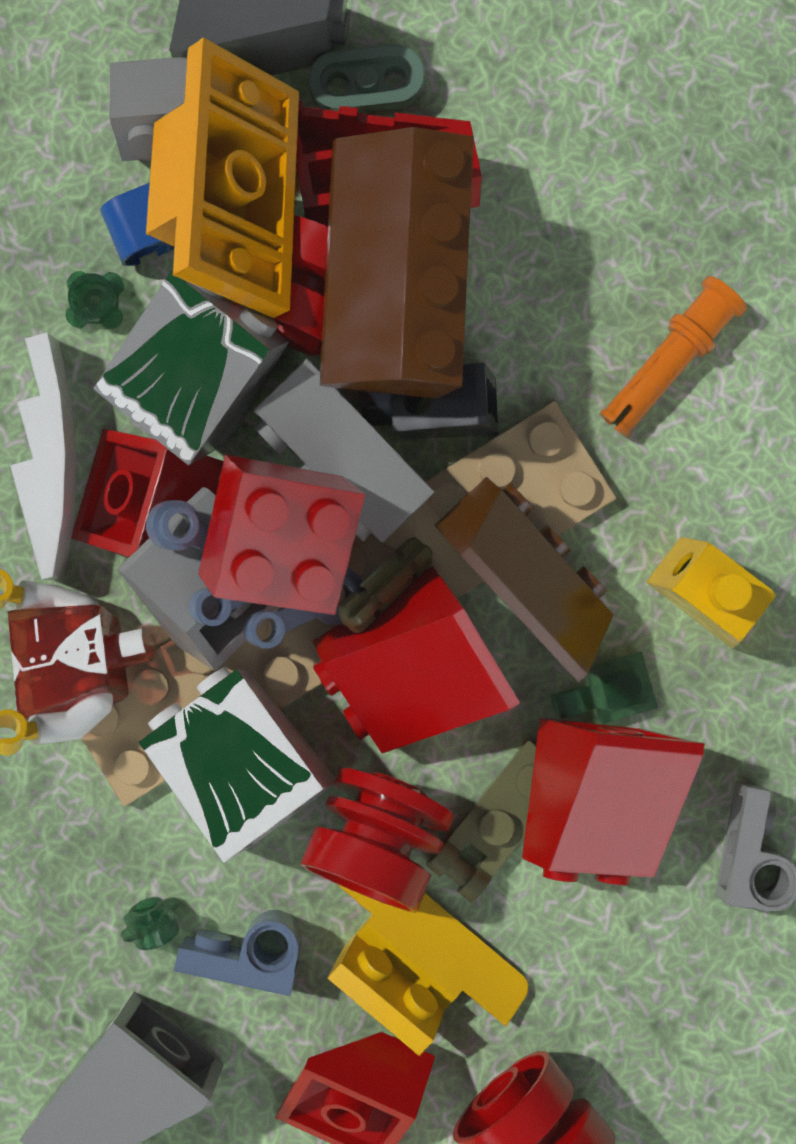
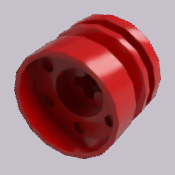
(378, 838)

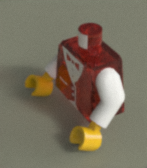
(64, 662)

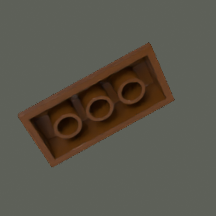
(397, 262)

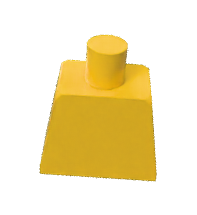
(712, 589)

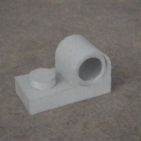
(743, 854)

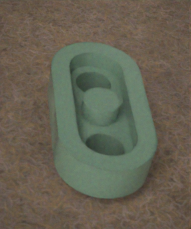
(365, 73)

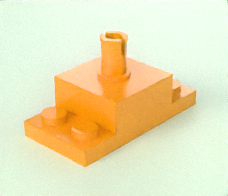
(228, 180)

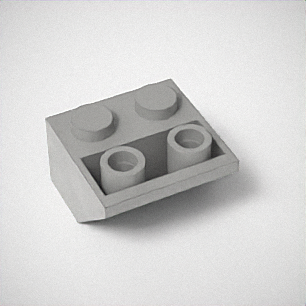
(168, 581)

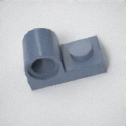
(249, 965)

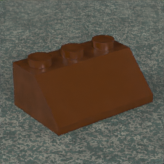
(530, 573)

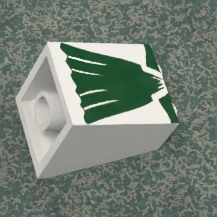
(235, 761)

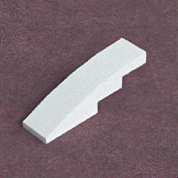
(49, 479)

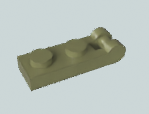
(491, 825)

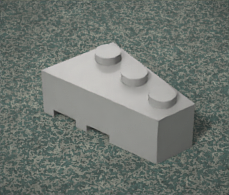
(337, 440)

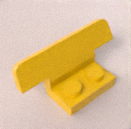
(416, 964)

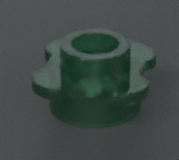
(82, 288)
(151, 923)

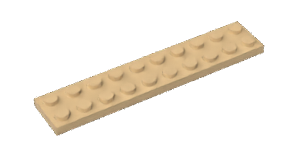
(535, 456)

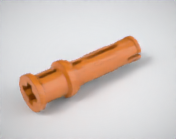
(689, 336)

